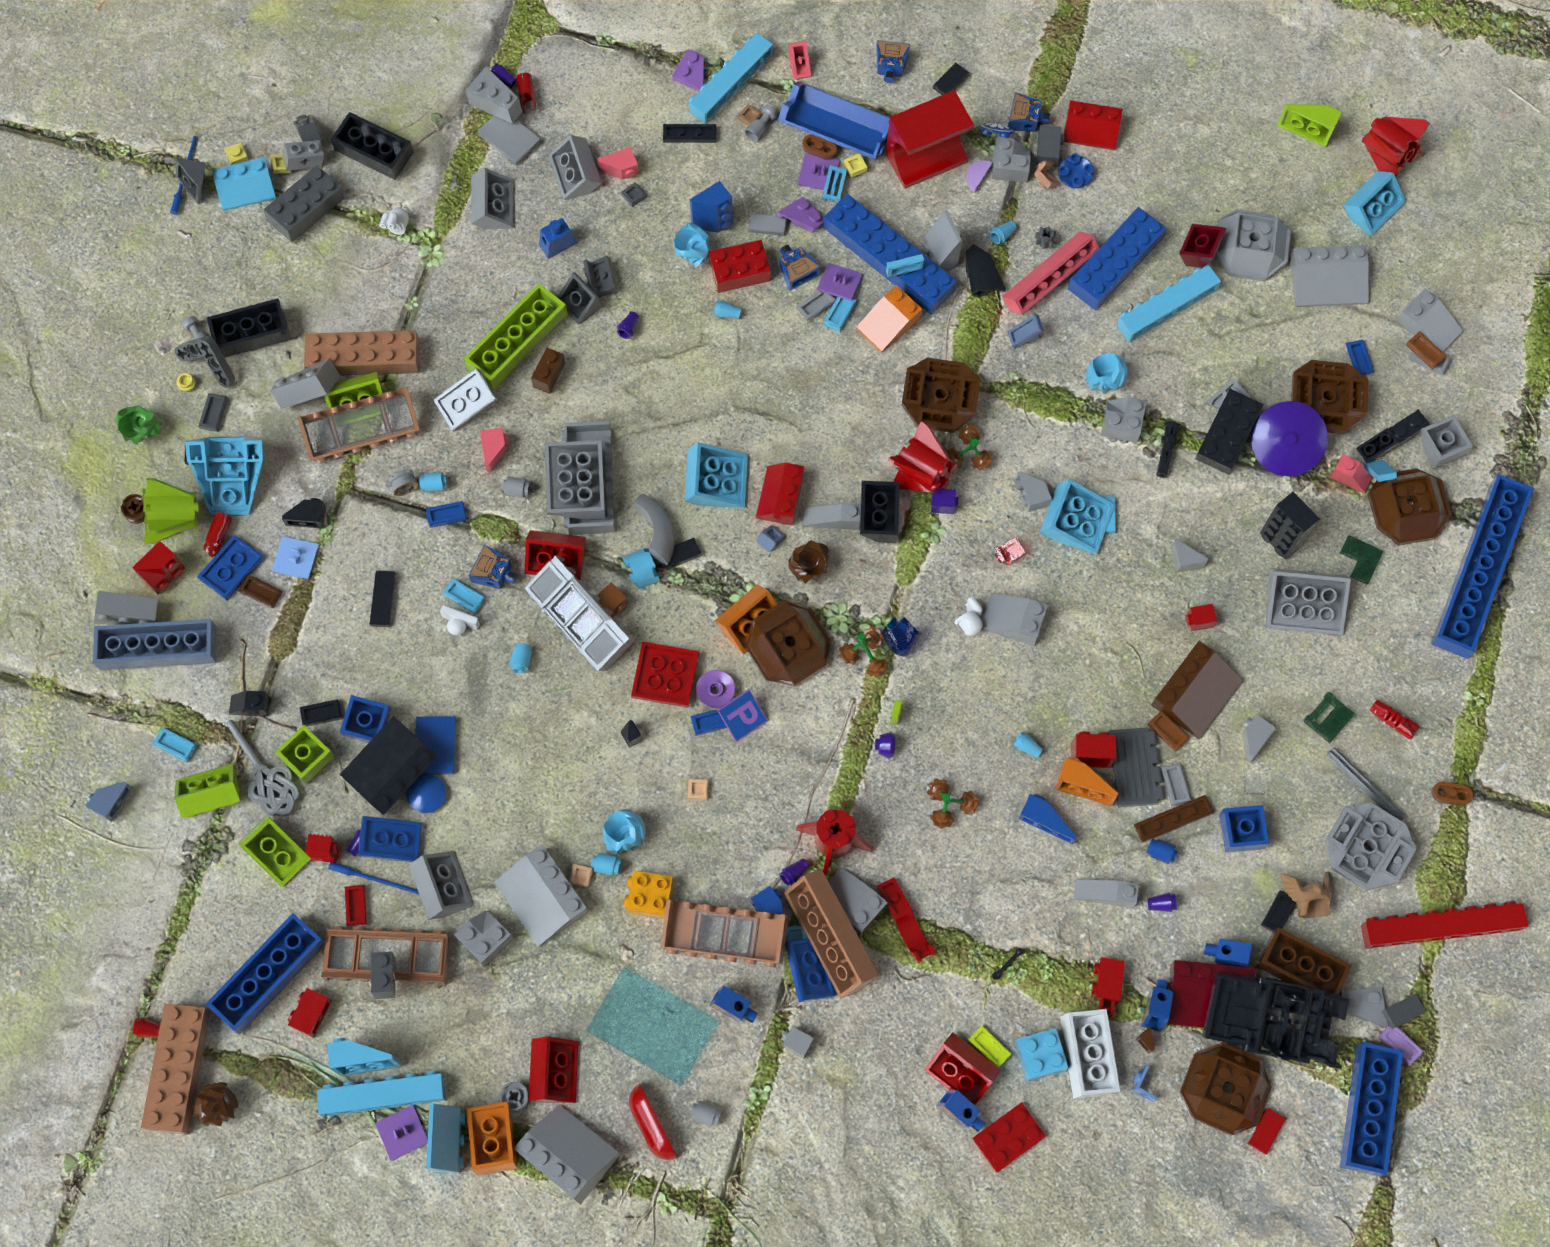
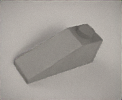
(833, 516)
(1106, 892)

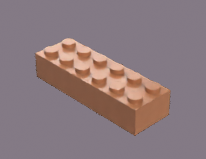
(365, 351)
(831, 933)
(175, 1069)

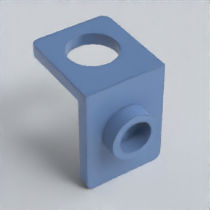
(1138, 1080)

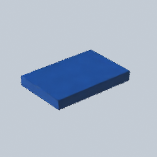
(230, 567)
(439, 736)
(389, 839)
(808, 972)

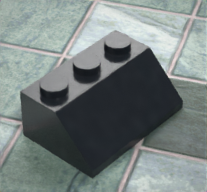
(879, 511)

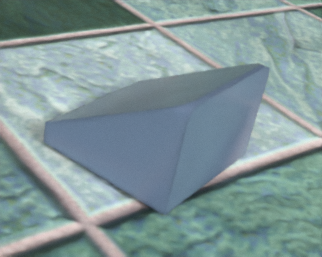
(770, 538)

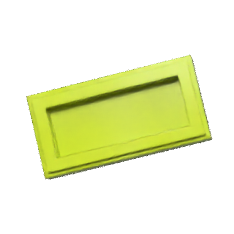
(989, 1046)

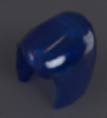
(901, 636)

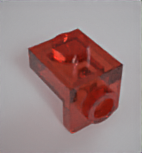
(1010, 551)

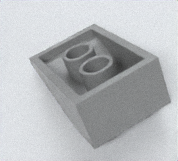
(943, 243)
(1431, 318)
(1014, 617)
(857, 900)

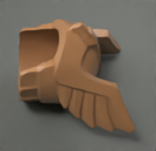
(1311, 899)

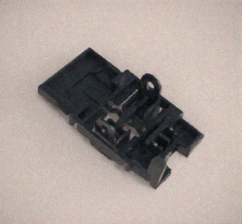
(1239, 1011)

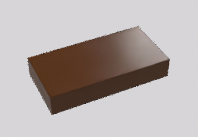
(260, 591)

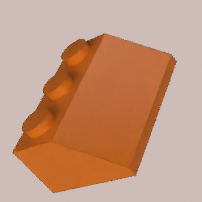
(737, 619)

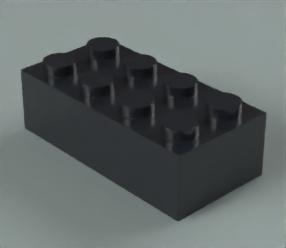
(372, 145)
(249, 327)
(1229, 431)
(1289, 525)

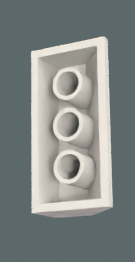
(1090, 1053)

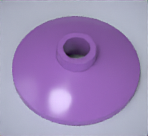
(710, 681)

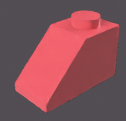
(619, 164)
(494, 446)
(1351, 473)

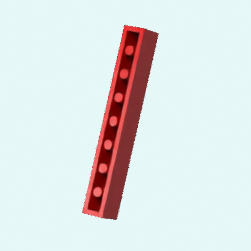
(1445, 925)

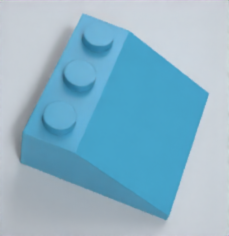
(715, 476)
(1076, 517)
(353, 1058)
(445, 1139)

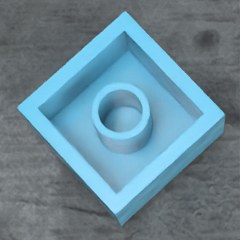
(1041, 1055)

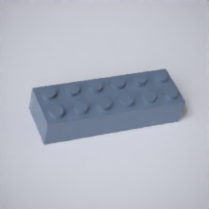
(154, 644)

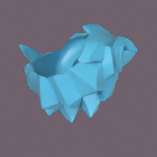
(692, 244)
(1106, 372)
(623, 831)

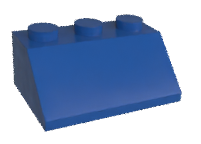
(712, 209)

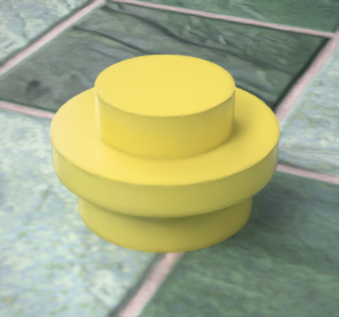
(186, 382)

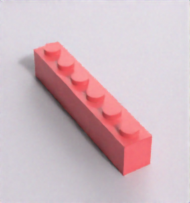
(1050, 272)

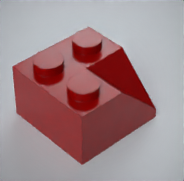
(158, 567)

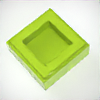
(896, 712)

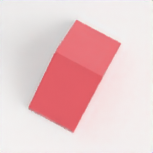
(799, 59)

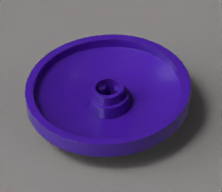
(1289, 438)

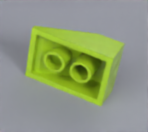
(1310, 121)
(274, 850)

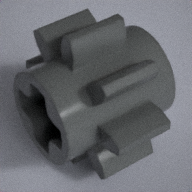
(1045, 237)

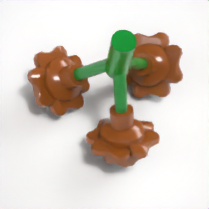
(970, 434)
(871, 637)
(939, 790)

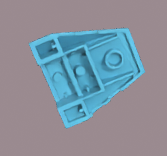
(226, 471)

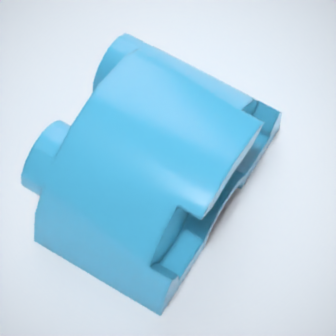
(642, 568)

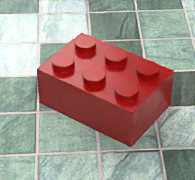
(739, 266)

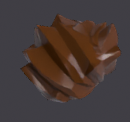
(809, 561)
(215, 1104)

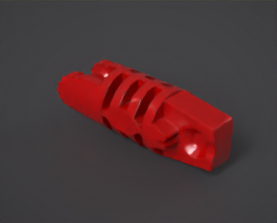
(1394, 719)

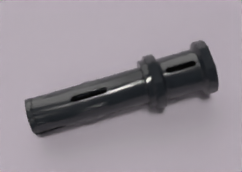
(1168, 442)

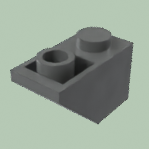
(306, 128)

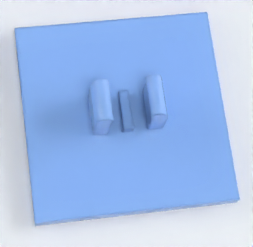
(295, 557)

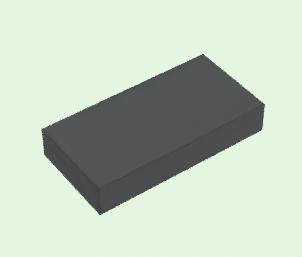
(213, 412)
(1403, 1011)

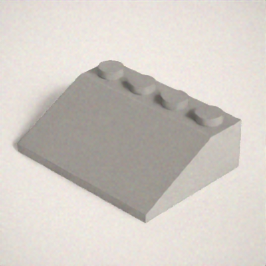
(1329, 276)
(575, 479)
(1307, 601)
(541, 895)
(567, 1153)

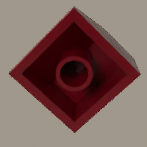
(1201, 244)

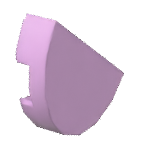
(976, 173)

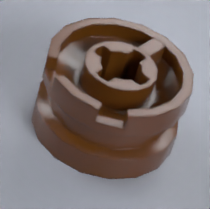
(128, 504)

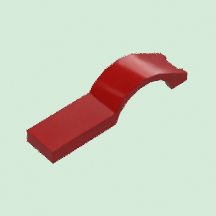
(905, 920)

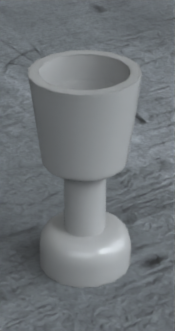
(757, 127)
(191, 324)

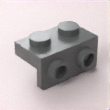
(600, 276)

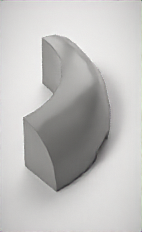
(663, 534)

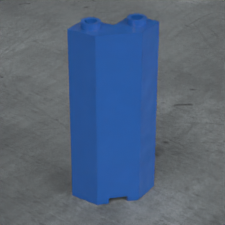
(836, 120)

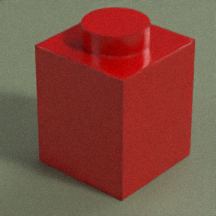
(1201, 617)

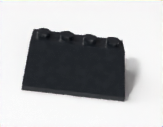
(388, 765)

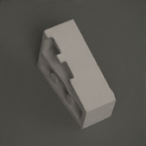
(305, 384)
(124, 609)

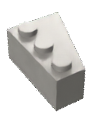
(493, 97)

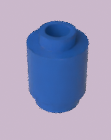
(1162, 851)

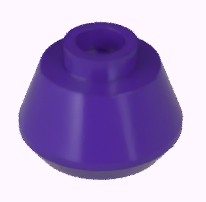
(885, 745)

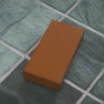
(1426, 350)
(1168, 731)

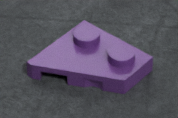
(690, 70)
(802, 215)

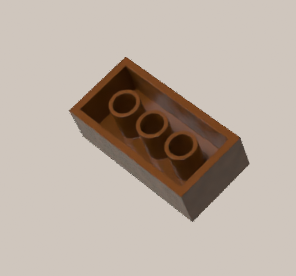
(1302, 963)

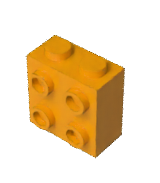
(648, 894)

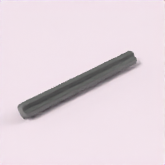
(1369, 788)

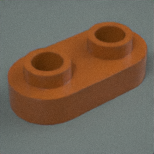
(820, 146)
(1451, 793)

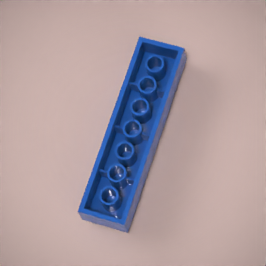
(880, 244)

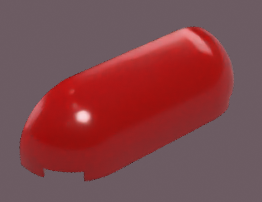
(650, 1125)

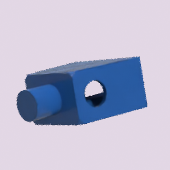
(556, 238)
(1238, 952)

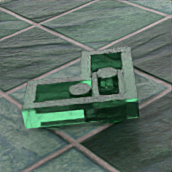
(1365, 555)

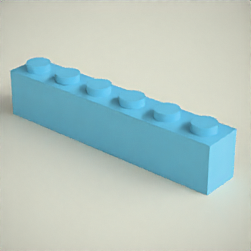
(730, 78)
(1168, 303)
(381, 1094)

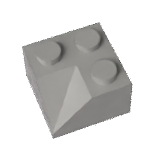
(1010, 160)
(1123, 419)
(1445, 442)
(483, 937)

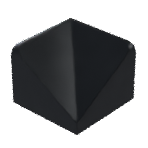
(631, 734)

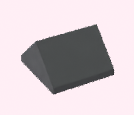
(191, 176)
(579, 299)

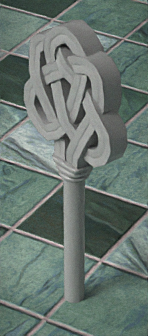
(272, 775)

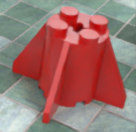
(1395, 142)
(923, 463)
(835, 834)

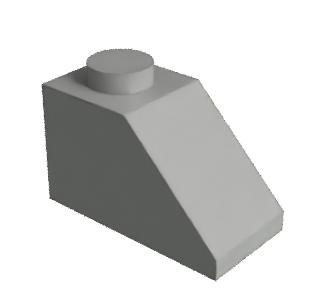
(1255, 735)

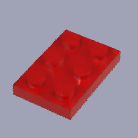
(1008, 1137)

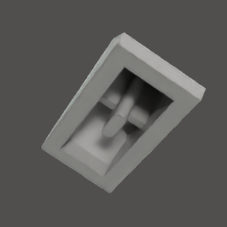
(1186, 557)

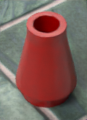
(145, 1028)

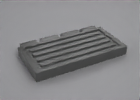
(1134, 769)

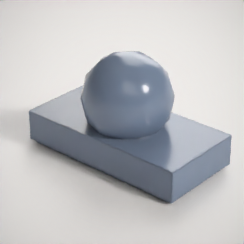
(1026, 331)

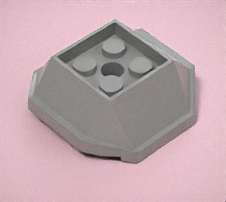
(1248, 258)
(1385, 834)

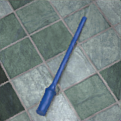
(178, 196)
(349, 871)

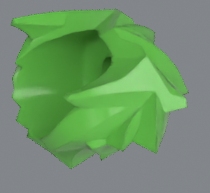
(137, 423)

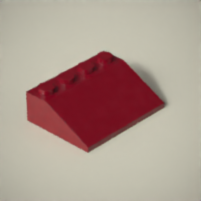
(1192, 990)

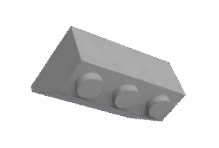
(574, 167)
(491, 200)
(440, 884)

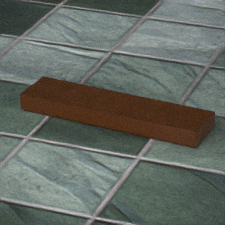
(1173, 819)

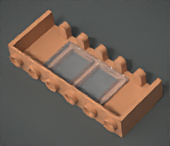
(724, 933)

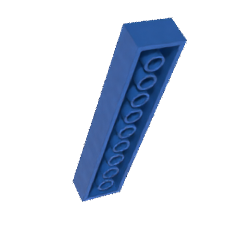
(1482, 566)

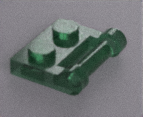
(1333, 722)

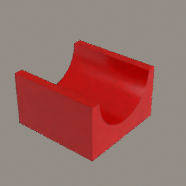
(927, 139)

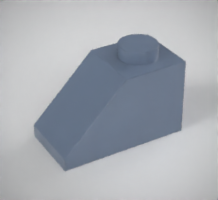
(108, 800)

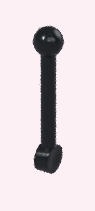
(996, 975)

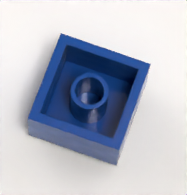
(364, 718)
(1244, 828)

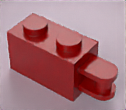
(1108, 983)

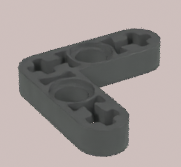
(206, 347)

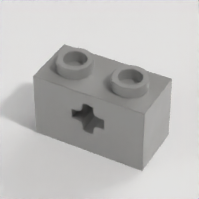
(302, 155)

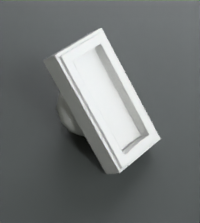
(458, 620)

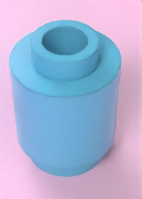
(433, 481)
(520, 658)
(606, 864)

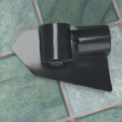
(982, 272)

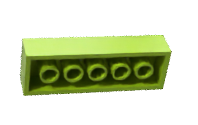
(516, 335)

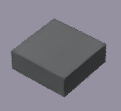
(633, 194)

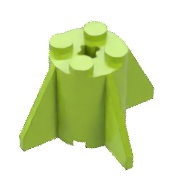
(167, 510)

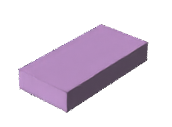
(1399, 1040)

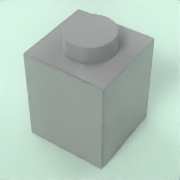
(797, 1041)

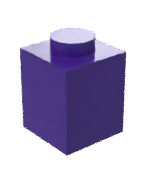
(944, 501)

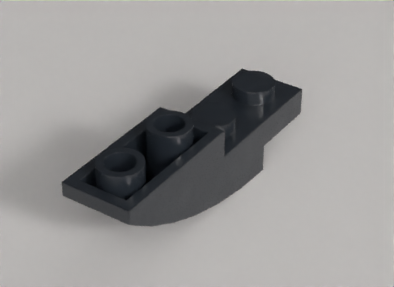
(1393, 437)

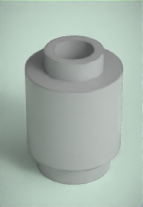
(516, 487)
(705, 1113)

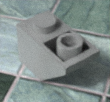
(1033, 491)

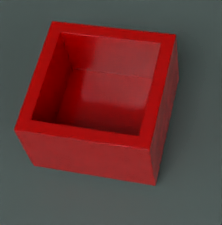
(1094, 749)

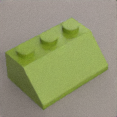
(354, 390)
(207, 791)

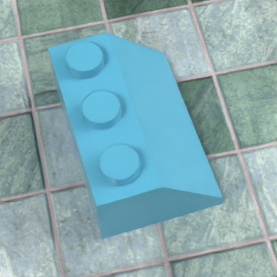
(244, 184)
(1375, 202)

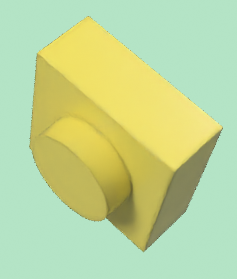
(236, 154)
(278, 164)
(855, 165)

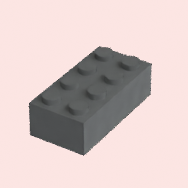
(304, 203)

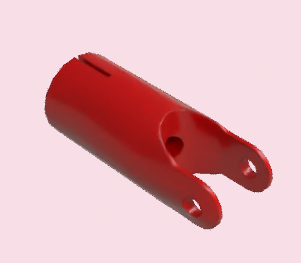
(525, 89)
(217, 533)

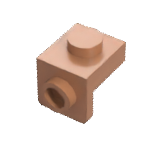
(1046, 179)

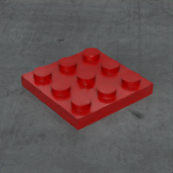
(665, 674)

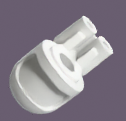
(395, 221)
(970, 621)

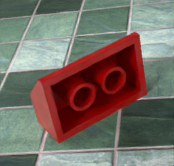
(1092, 125)
(780, 493)
(544, 546)
(962, 1069)
(553, 1070)

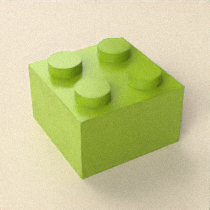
(304, 754)

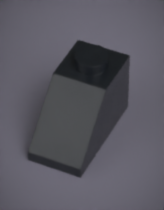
(306, 514)
(250, 703)

